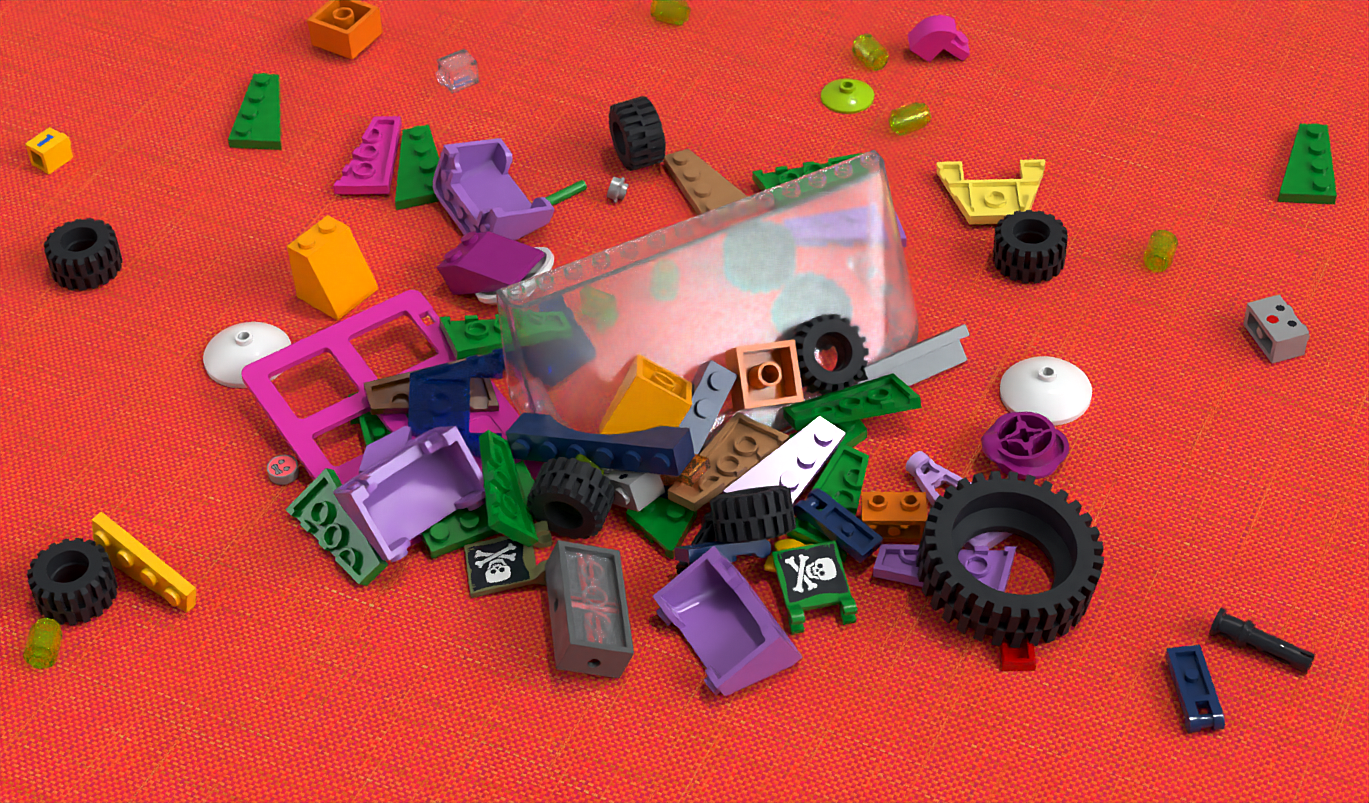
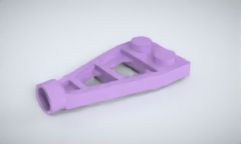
(918, 466)

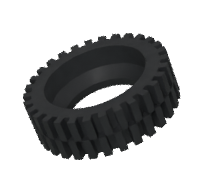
(1026, 512)

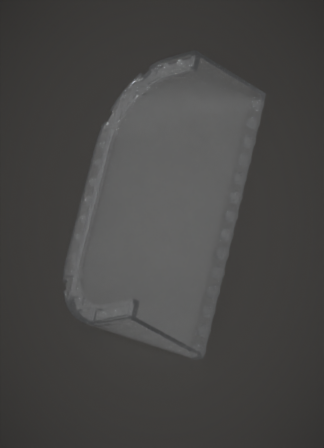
(713, 286)

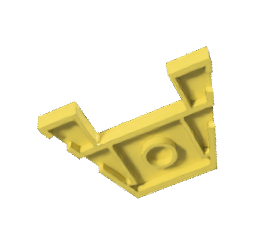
(991, 200)

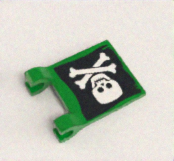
(812, 580)

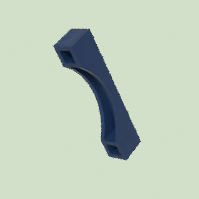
(653, 450)

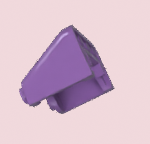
(482, 195)
(413, 490)
(725, 624)

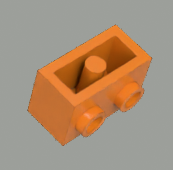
(895, 514)

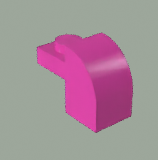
(936, 34)

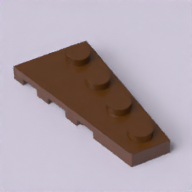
(391, 394)

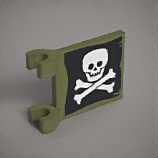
(505, 563)

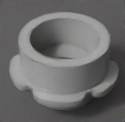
(617, 189)

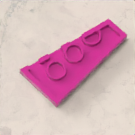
(374, 160)

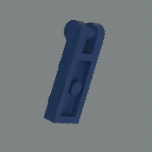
(838, 524)
(730, 550)
(1194, 688)

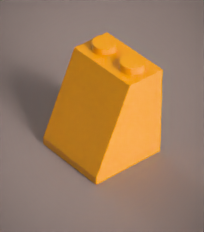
(330, 268)
(647, 399)

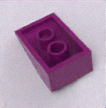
(487, 263)

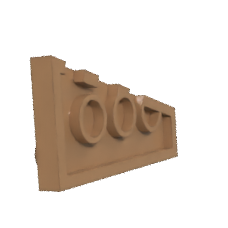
(700, 182)
(731, 455)

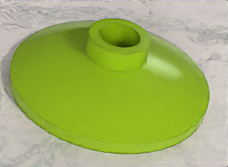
(847, 96)

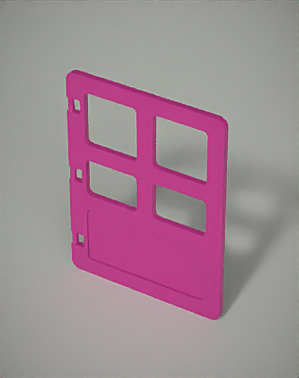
(336, 341)

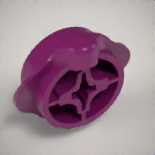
(1025, 444)

